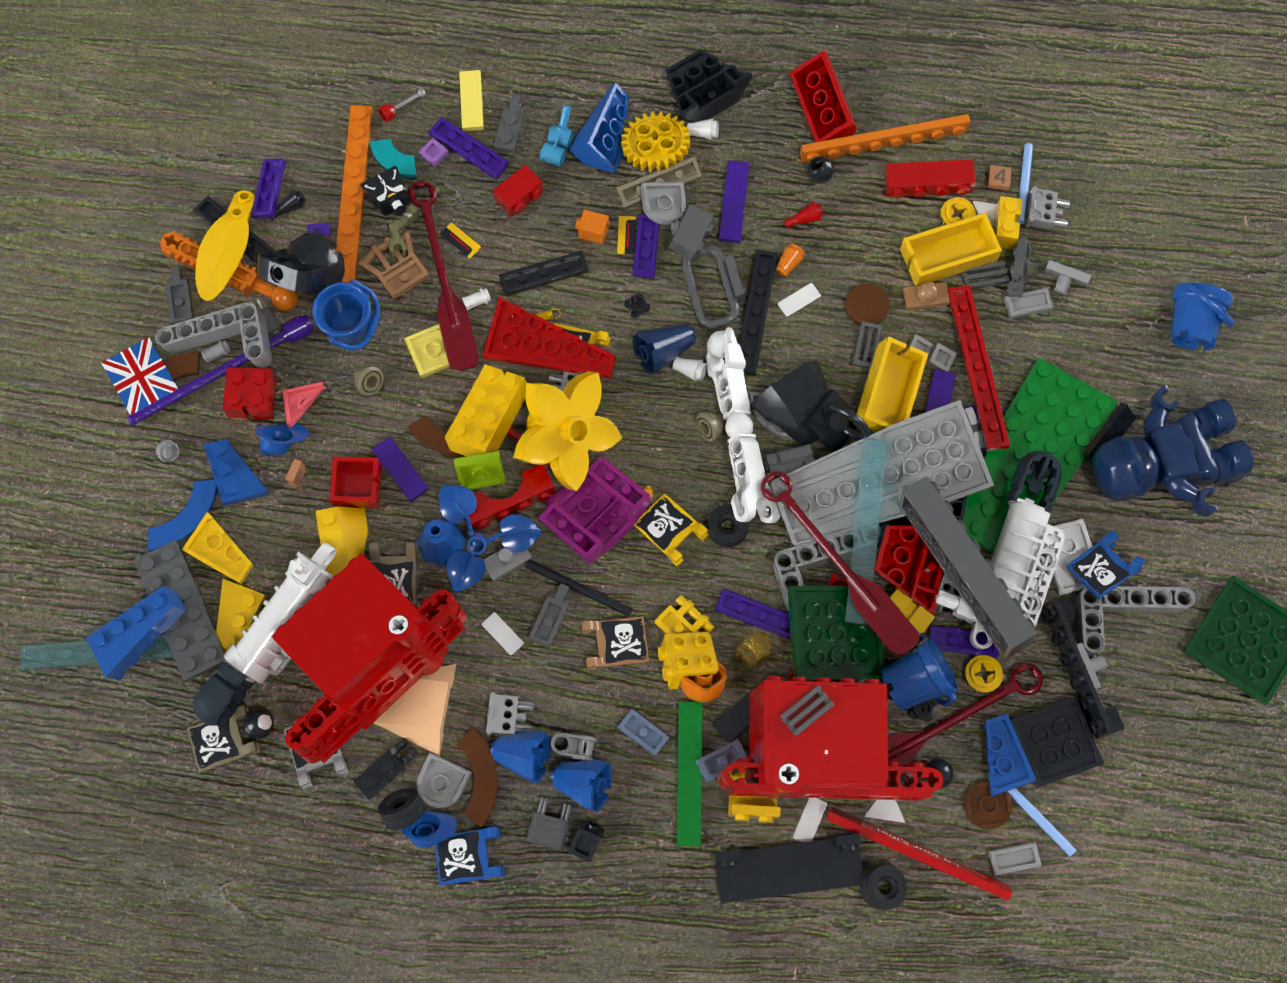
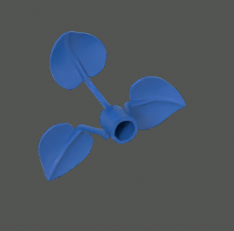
(465, 568)

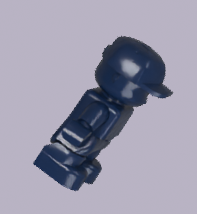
(1174, 455)

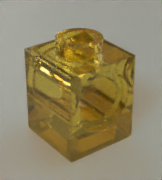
(754, 649)

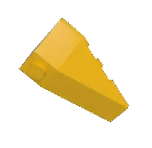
(344, 530)

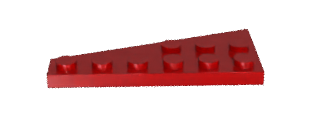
(535, 342)

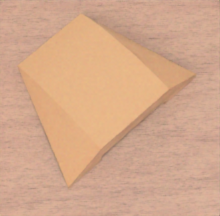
(422, 710)

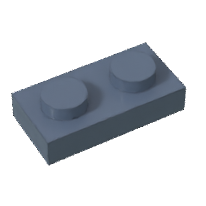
(643, 732)
(717, 760)

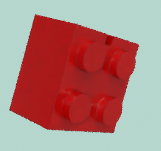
(250, 389)
(356, 482)

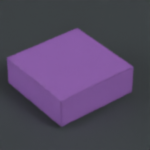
(433, 152)

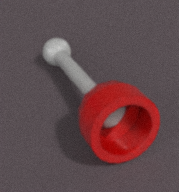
(388, 111)

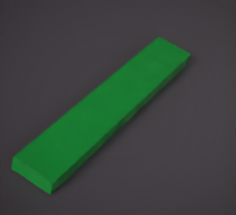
(689, 774)

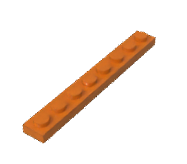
(884, 138)

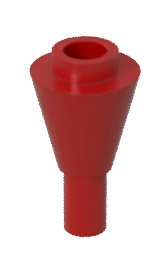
(810, 213)

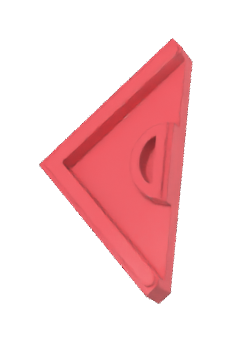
(299, 399)

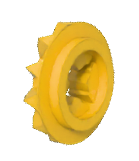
(959, 205)
(990, 665)

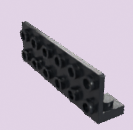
(1057, 616)
(789, 869)

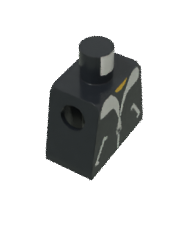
(387, 192)

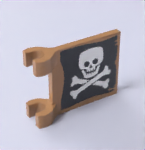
(618, 642)

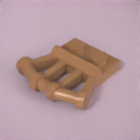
(400, 276)

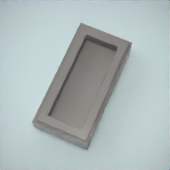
(1031, 303)
(1014, 859)

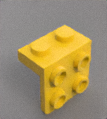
(687, 656)
(753, 807)

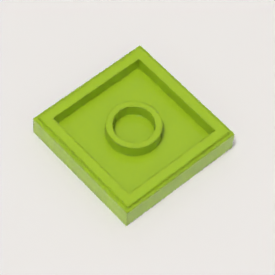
(480, 470)

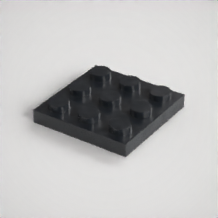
(1057, 742)

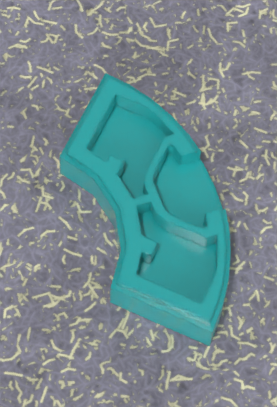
(388, 157)

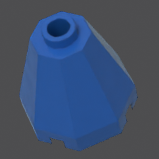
(439, 541)
(523, 754)
(584, 782)

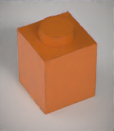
(592, 226)

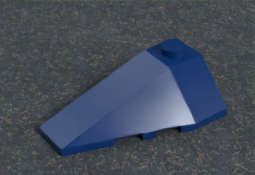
(600, 137)

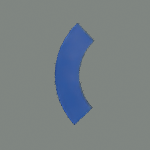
(184, 524)

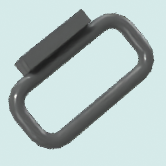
(730, 281)

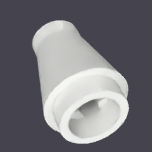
(704, 129)
(691, 368)

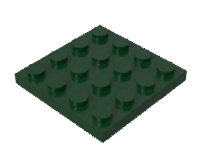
(1243, 640)
(827, 644)

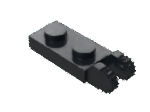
(384, 770)

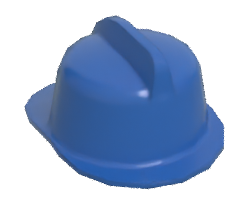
(279, 438)
(430, 829)

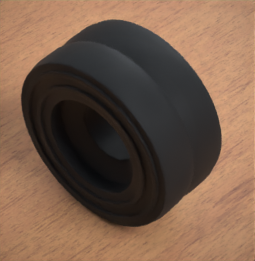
(720, 536)
(401, 809)
(895, 880)

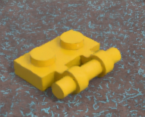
(674, 623)

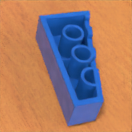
(135, 630)

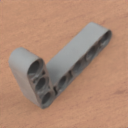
(221, 329)
(818, 558)
(1124, 604)

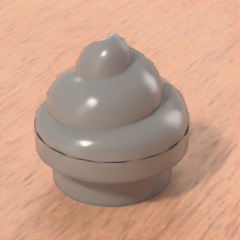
(167, 450)

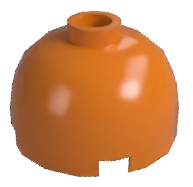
(704, 687)

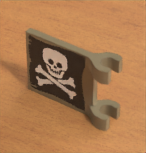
(398, 569)
(220, 744)

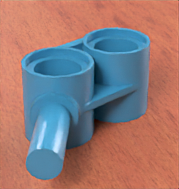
(558, 140)

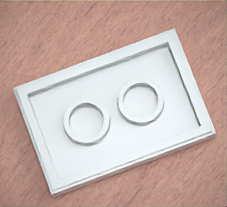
(1075, 544)

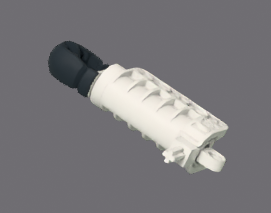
(1022, 542)
(257, 652)

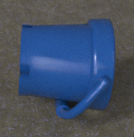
(345, 314)
(1199, 314)
(921, 676)

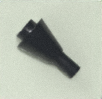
(290, 203)

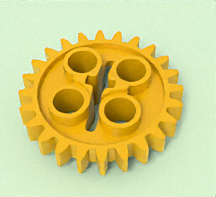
(655, 141)

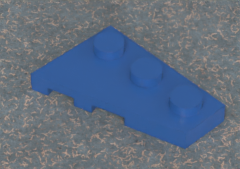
(231, 474)
(1005, 757)

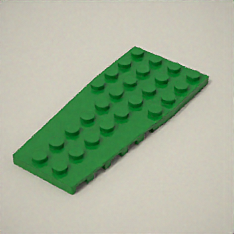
(1047, 415)

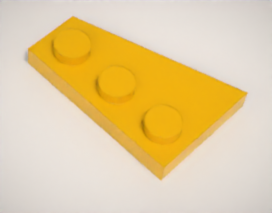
(217, 550)
(236, 612)

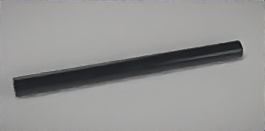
(577, 587)

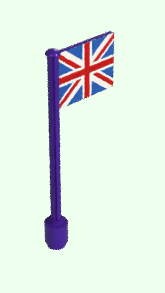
(148, 386)

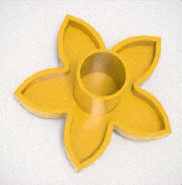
(565, 428)

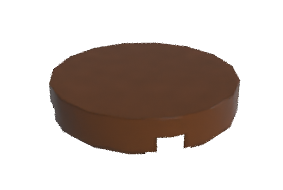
(867, 304)
(984, 810)

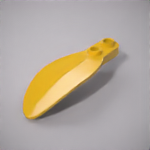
(223, 247)

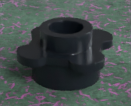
(637, 299)
(926, 714)

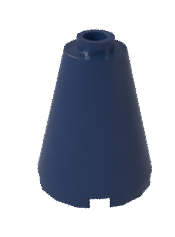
(662, 345)

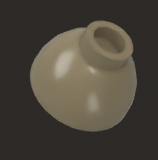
(368, 380)
(710, 425)

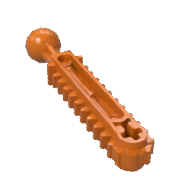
(243, 278)

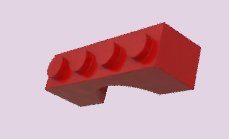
(535, 486)

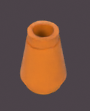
(790, 259)

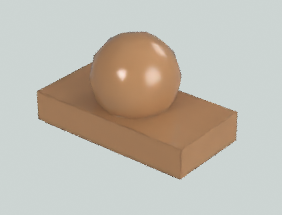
(926, 295)

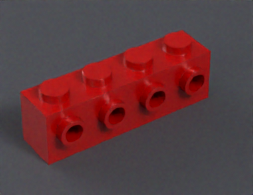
(929, 178)

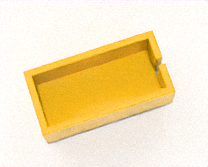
(950, 249)
(891, 384)
(487, 412)

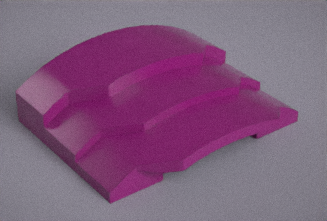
(596, 513)

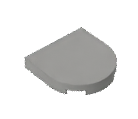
(663, 201)
(441, 782)

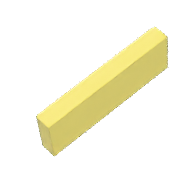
(471, 100)

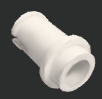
(476, 299)

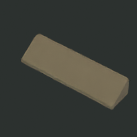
(685, 171)

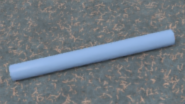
(1025, 178)
(1042, 822)

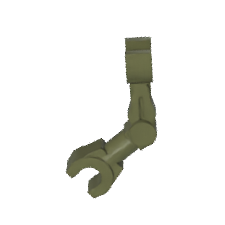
(394, 228)

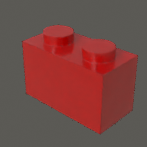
(518, 191)

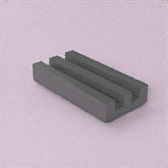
(987, 283)
(864, 363)
(822, 697)

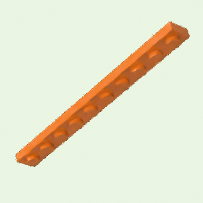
(352, 194)

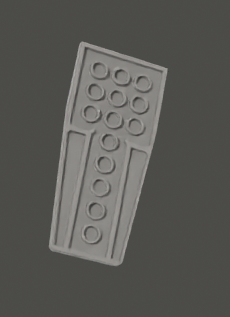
(928, 445)

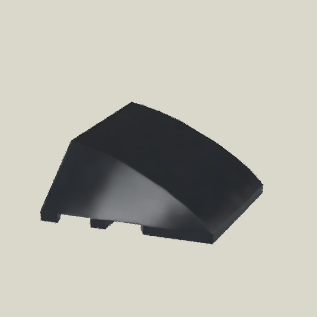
(705, 85)
(793, 400)

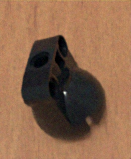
(304, 265)

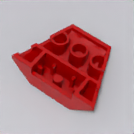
(909, 565)

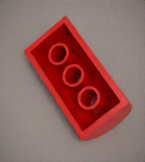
(823, 99)

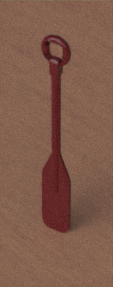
(451, 312)
(866, 595)
(904, 747)

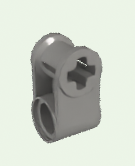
(575, 746)

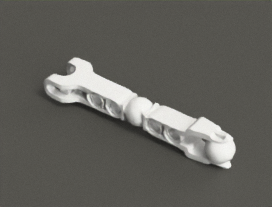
(743, 447)

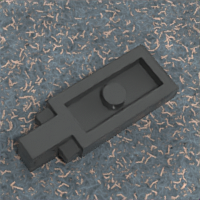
(510, 126)
(1019, 270)
(179, 296)
(550, 617)

